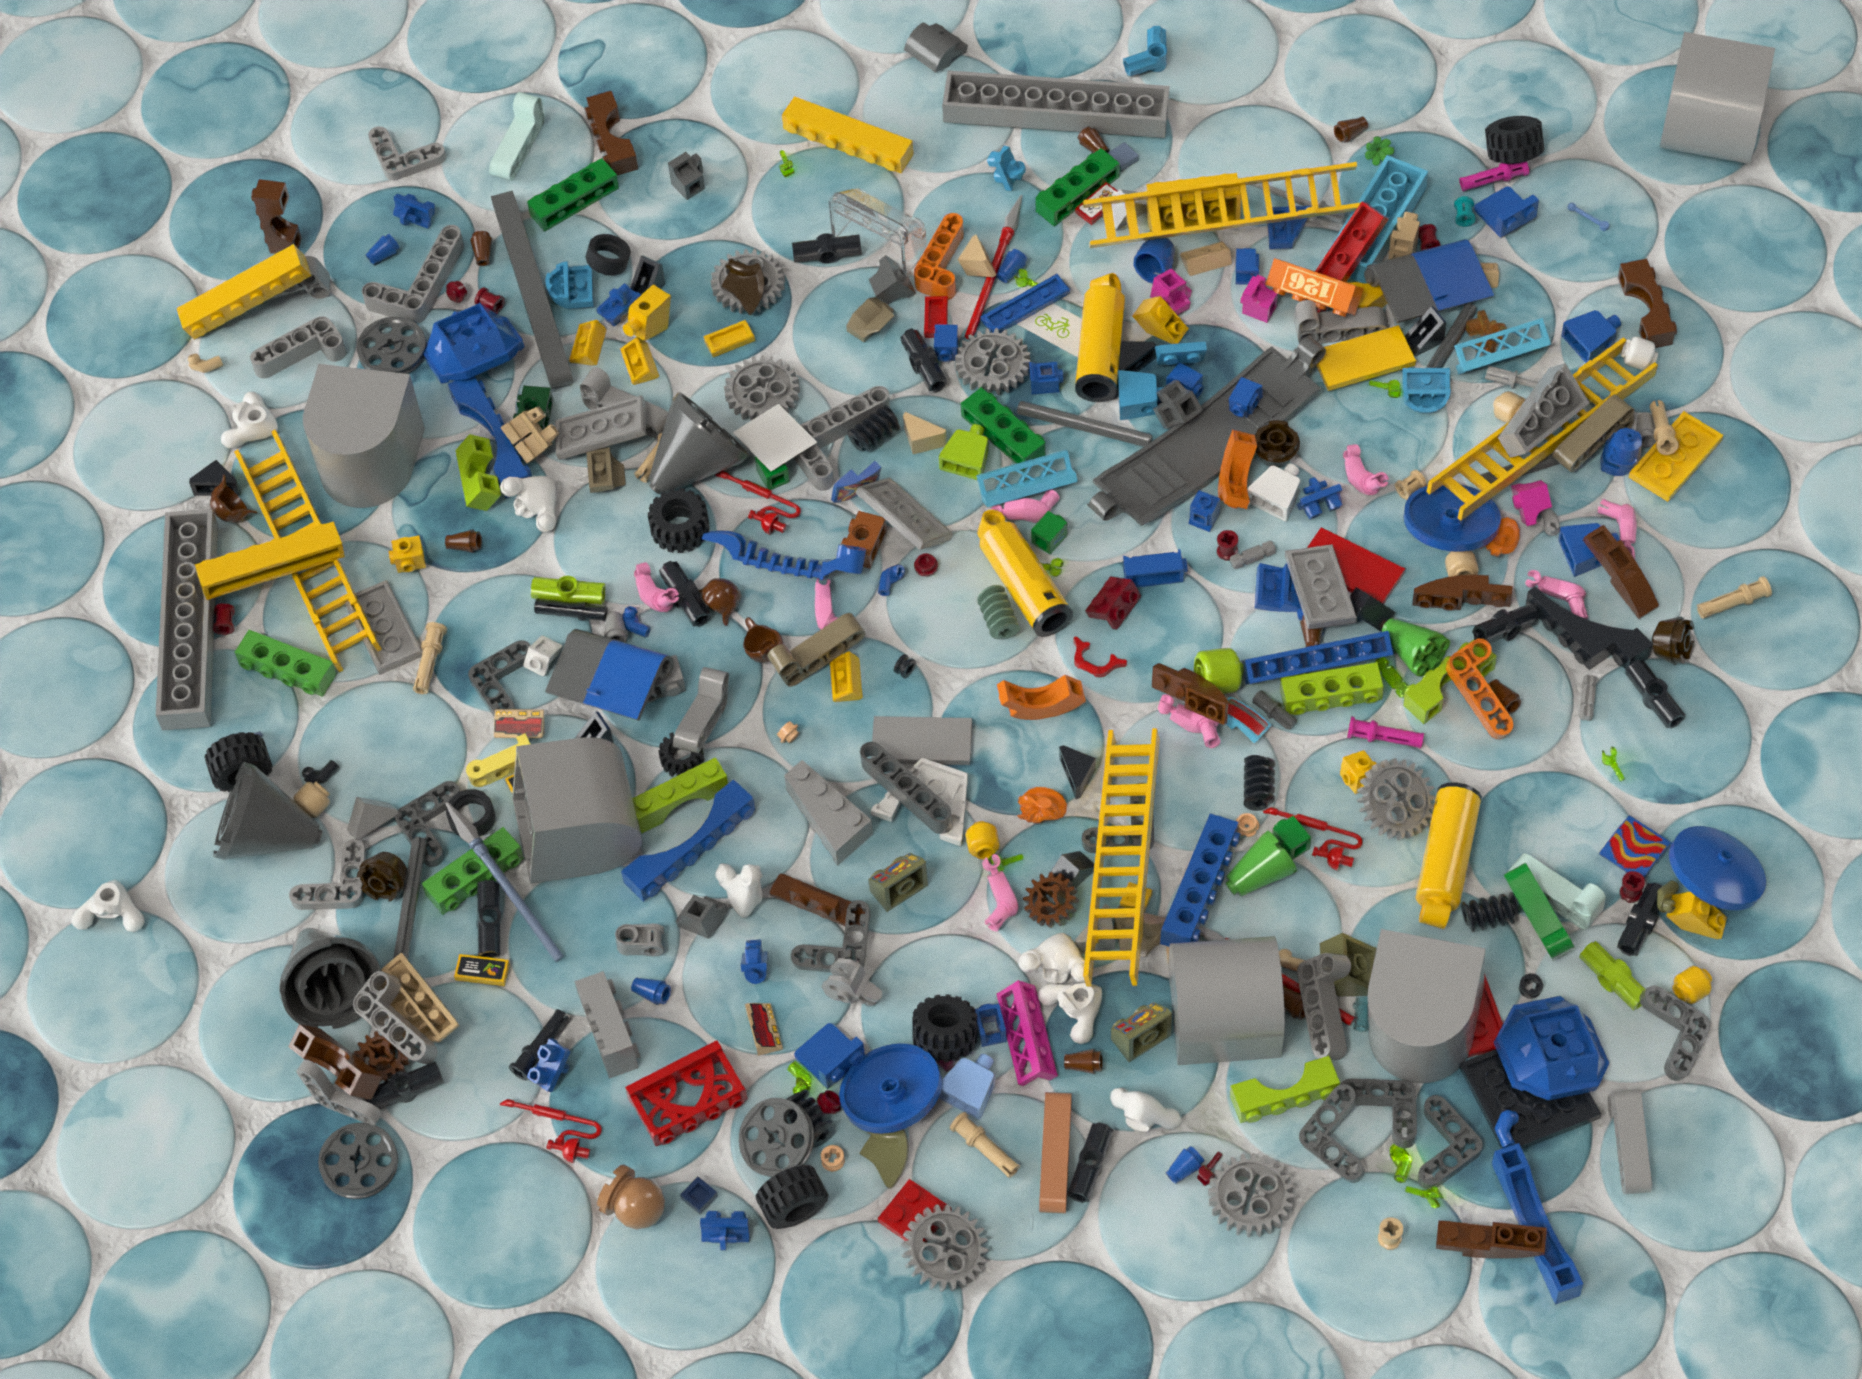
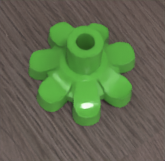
(1378, 150)

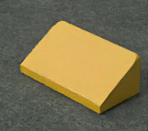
(588, 343)
(639, 361)
(846, 678)

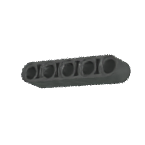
(909, 797)

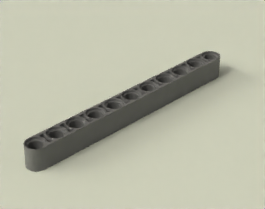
(532, 290)

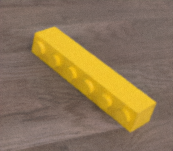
(847, 135)
(243, 291)
(269, 560)

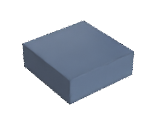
(1124, 156)

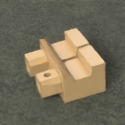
(1405, 237)
(524, 425)

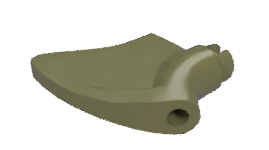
(888, 1154)

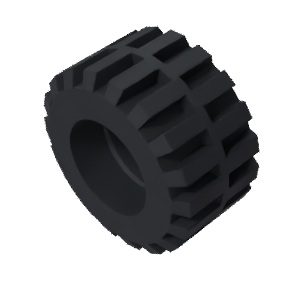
(1514, 139)
(674, 505)
(230, 752)
(945, 1027)
(791, 1196)

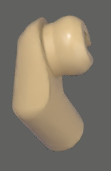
(204, 366)
(1288, 961)

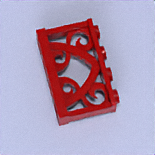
(690, 1116)

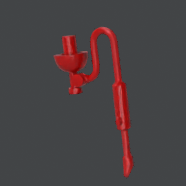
(768, 521)
(1334, 856)
(571, 1148)

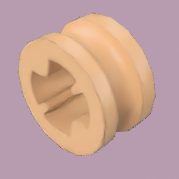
(838, 1162)

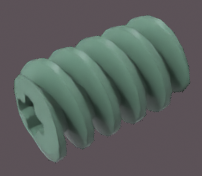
(997, 612)

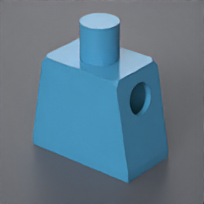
(1137, 394)

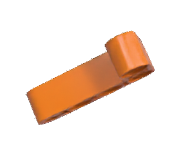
(931, 272)
(1484, 691)

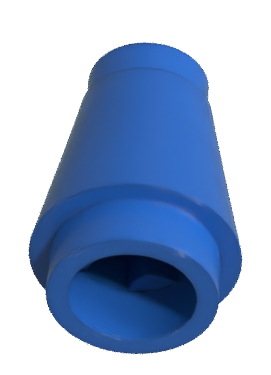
(382, 249)
(1011, 264)
(652, 990)
(1184, 1165)

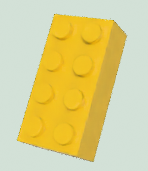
(1209, 199)

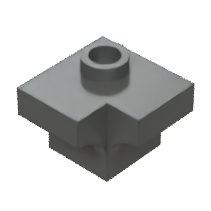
(687, 174)
(891, 281)
(1177, 405)
(701, 915)

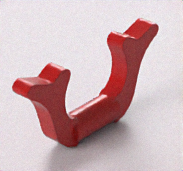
(1097, 671)

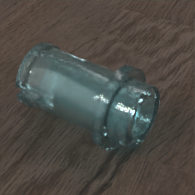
(1361, 1014)

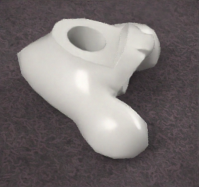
(253, 422)
(534, 497)
(742, 889)
(109, 902)
(1057, 959)
(1078, 1003)
(1143, 1110)

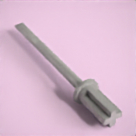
(1339, 217)
(1509, 378)

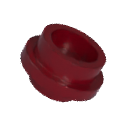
(456, 291)
(925, 565)
(829, 1102)

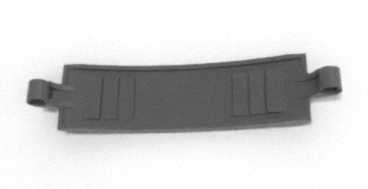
(1193, 451)

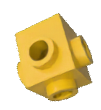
(407, 554)
(1354, 769)

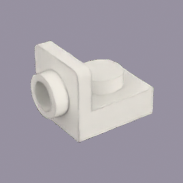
(541, 654)

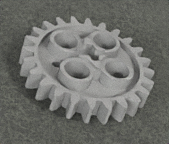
(773, 278)
(1011, 361)
(751, 386)
(1380, 810)
(1275, 1202)
(938, 1270)

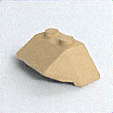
(419, 1002)

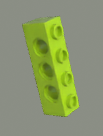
(1341, 680)

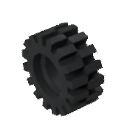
(673, 765)

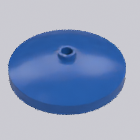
(1436, 523)
(1717, 868)
(890, 1088)

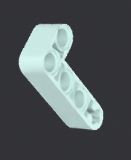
(519, 136)
(1565, 898)

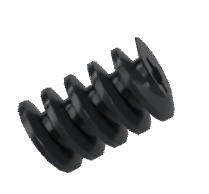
(873, 428)
(1258, 782)
(1490, 911)
(821, 1128)

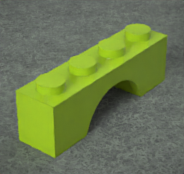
(1425, 697)
(659, 801)
(1255, 1100)

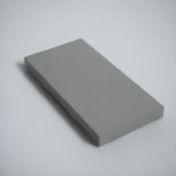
(600, 427)
(904, 513)
(1320, 586)
(390, 627)
(932, 738)

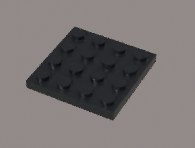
(1538, 1117)

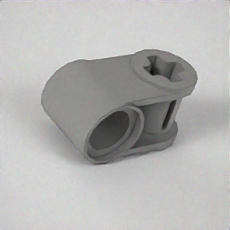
(641, 939)

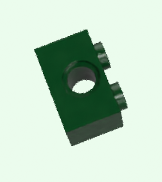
(533, 397)

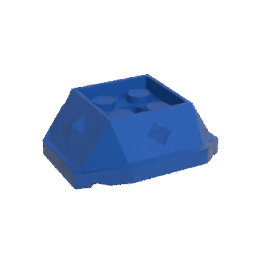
(470, 343)
(1539, 1065)

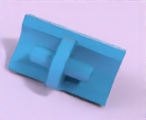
(1007, 168)

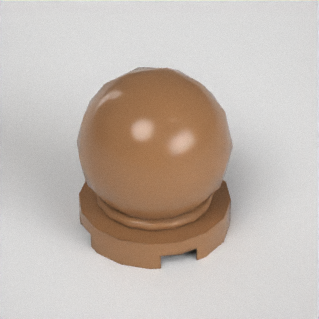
(634, 1200)

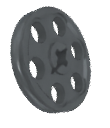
(394, 337)
(786, 1134)
(350, 1153)

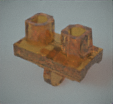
(1483, 327)

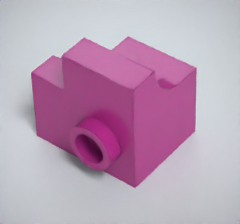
(1172, 290)
(1258, 299)
(1530, 500)

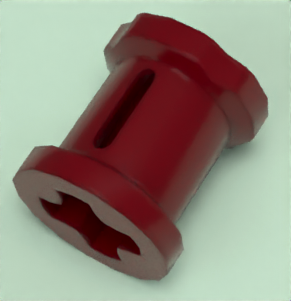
(1428, 237)
(491, 301)
(1227, 544)
(224, 618)
(1632, 886)

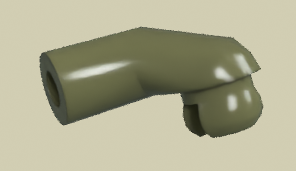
(1664, 902)

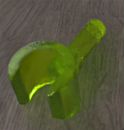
(786, 168)
(1023, 280)
(1392, 386)
(1056, 562)
(1611, 761)
(1006, 861)
(1430, 1195)

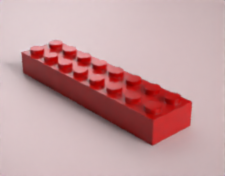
(1352, 244)

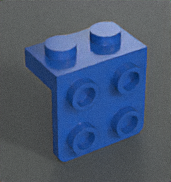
(1506, 210)
(829, 1054)

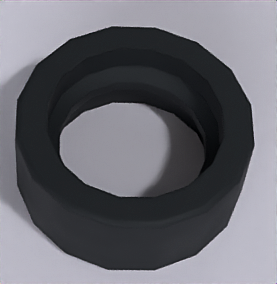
(606, 265)
(473, 796)

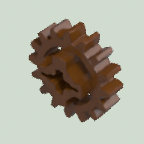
(1040, 909)
(381, 1056)

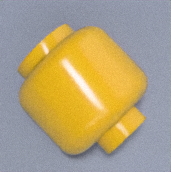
(982, 839)
(1692, 984)

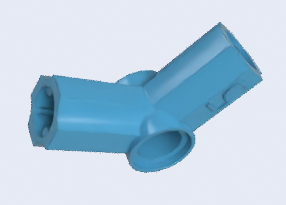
(1153, 58)

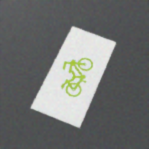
(1056, 327)

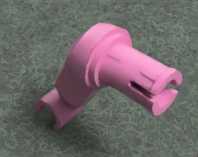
(1359, 477)
(1029, 509)
(1626, 520)
(1561, 590)
(652, 596)
(823, 604)
(1190, 721)
(1003, 894)

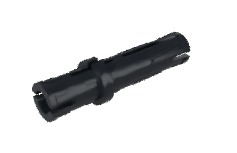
(581, 611)

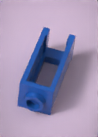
(1155, 569)

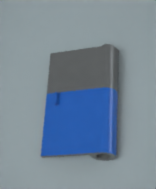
(1431, 277)
(607, 673)

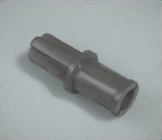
(1274, 710)

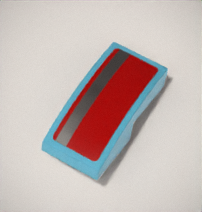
(1246, 719)

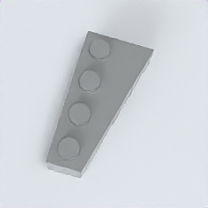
(1545, 409)
(829, 813)
(607, 1025)

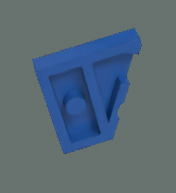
(1285, 233)

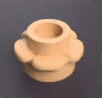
(788, 732)
(1247, 819)

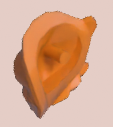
(1506, 539)
(1041, 805)

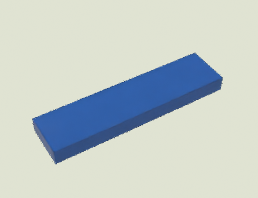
(1026, 304)

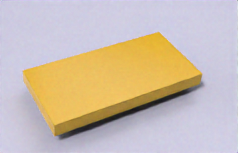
(1365, 358)

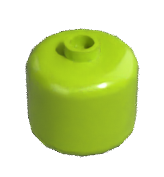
(1221, 668)

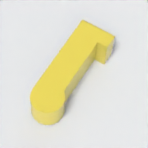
(495, 766)

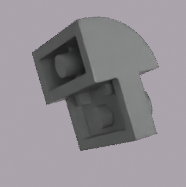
(934, 46)

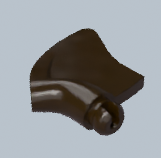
(745, 283)

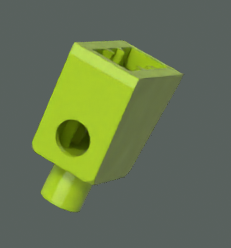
(965, 453)

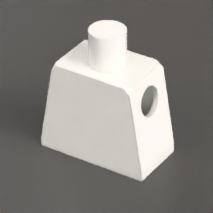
(1276, 491)

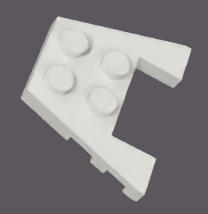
(945, 783)

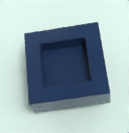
(699, 1195)

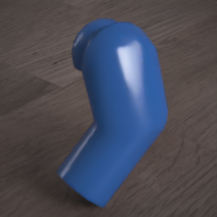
(889, 577)
(632, 623)

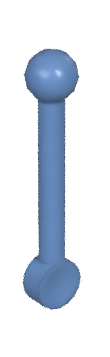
(1604, 225)

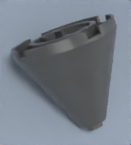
(691, 447)
(262, 819)
(324, 978)

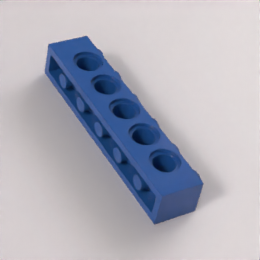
(1317, 657)
(1205, 867)

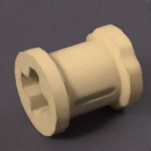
(1410, 484)
(1385, 1239)

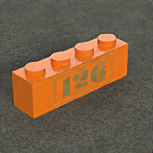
(1315, 287)

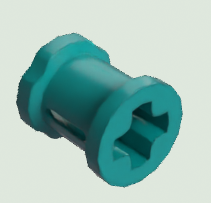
(1464, 211)

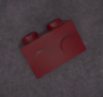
(1114, 601)

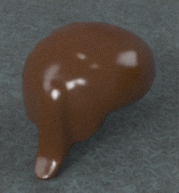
(227, 504)
(721, 596)
(760, 641)

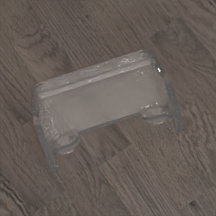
(881, 219)

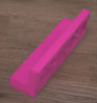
(1031, 1028)

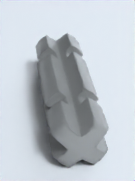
(1252, 554)
(1587, 697)

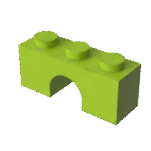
(479, 488)

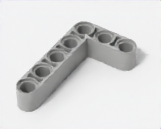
(425, 288)
(833, 426)

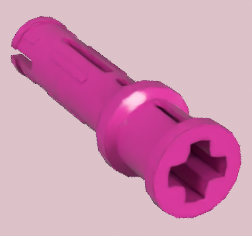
(1503, 172)
(1373, 731)

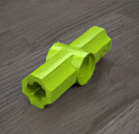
(580, 590)
(1612, 974)

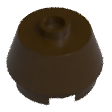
(1276, 443)
(1673, 640)
(383, 876)

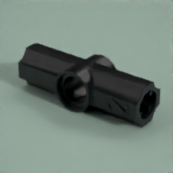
(826, 248)
(923, 360)
(689, 596)
(1506, 624)
(1661, 704)
(488, 905)
(1640, 921)
(417, 1080)
(1087, 1175)

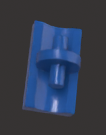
(412, 211)
(617, 304)
(1310, 503)
(754, 962)
(550, 1065)
(724, 1230)

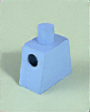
(969, 1085)

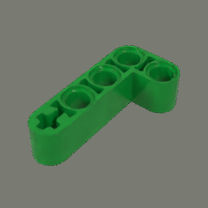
(1539, 911)

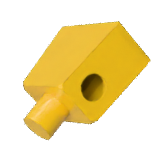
(648, 314)

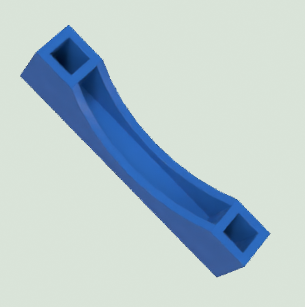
(471, 402)
(651, 872)
(1519, 1187)

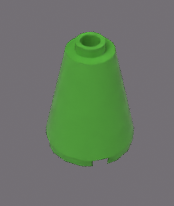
(1260, 866)

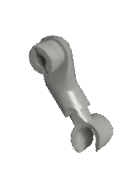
(1551, 522)

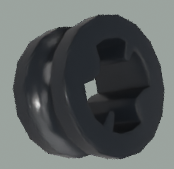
(904, 666)
(1529, 978)

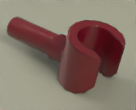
(1205, 1172)

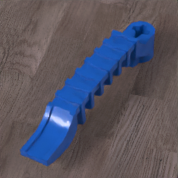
(848, 557)

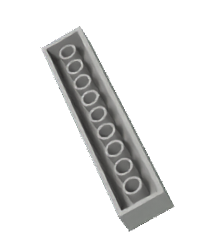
(1055, 103)
(186, 622)

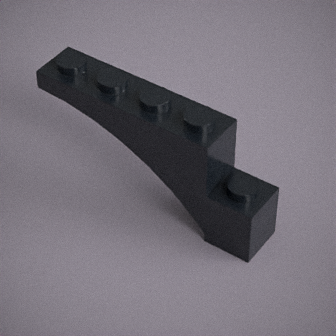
(1589, 640)

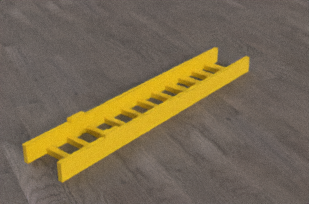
(1174, 193)
(1537, 454)
(290, 517)
(1104, 830)

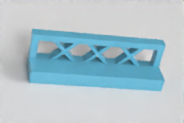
(1510, 352)
(1026, 487)

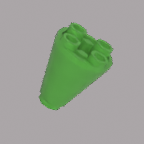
(1416, 645)

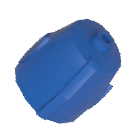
(1154, 257)
(1621, 449)

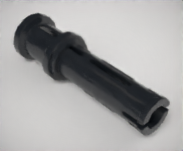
(529, 1055)

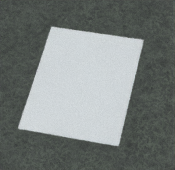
(774, 437)

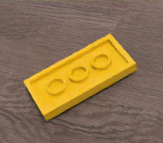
(1668, 473)

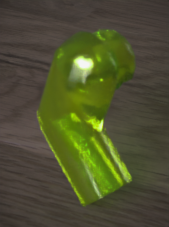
(803, 1078)
(1402, 1161)

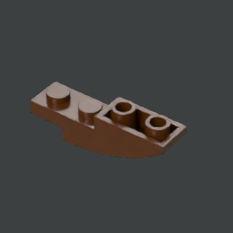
(1624, 571)
(1452, 591)
(1193, 689)
(1493, 1241)

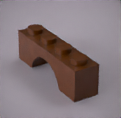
(604, 115)
(270, 204)
(1639, 281)
(351, 1072)

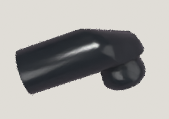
(322, 775)

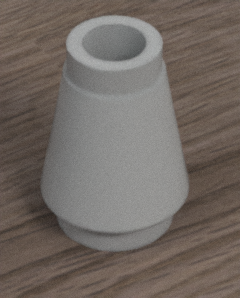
(1646, 428)
(615, 627)

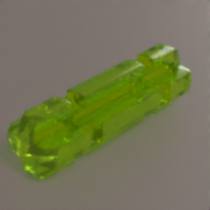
(1392, 676)

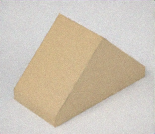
(976, 260)
(923, 434)

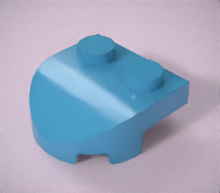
(571, 286)
(1181, 352)
(1426, 388)

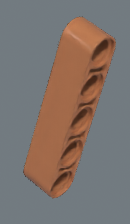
(1055, 1152)

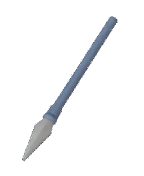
(469, 834)

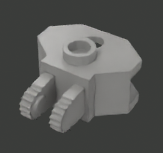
(850, 984)

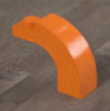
(1235, 469)
(1043, 701)

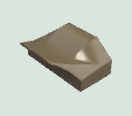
(869, 318)
(604, 470)
(1151, 932)

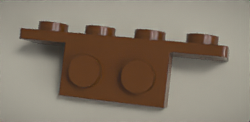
(812, 899)

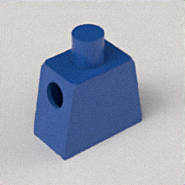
(1590, 333)
(1576, 551)

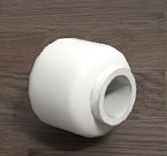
(1639, 353)

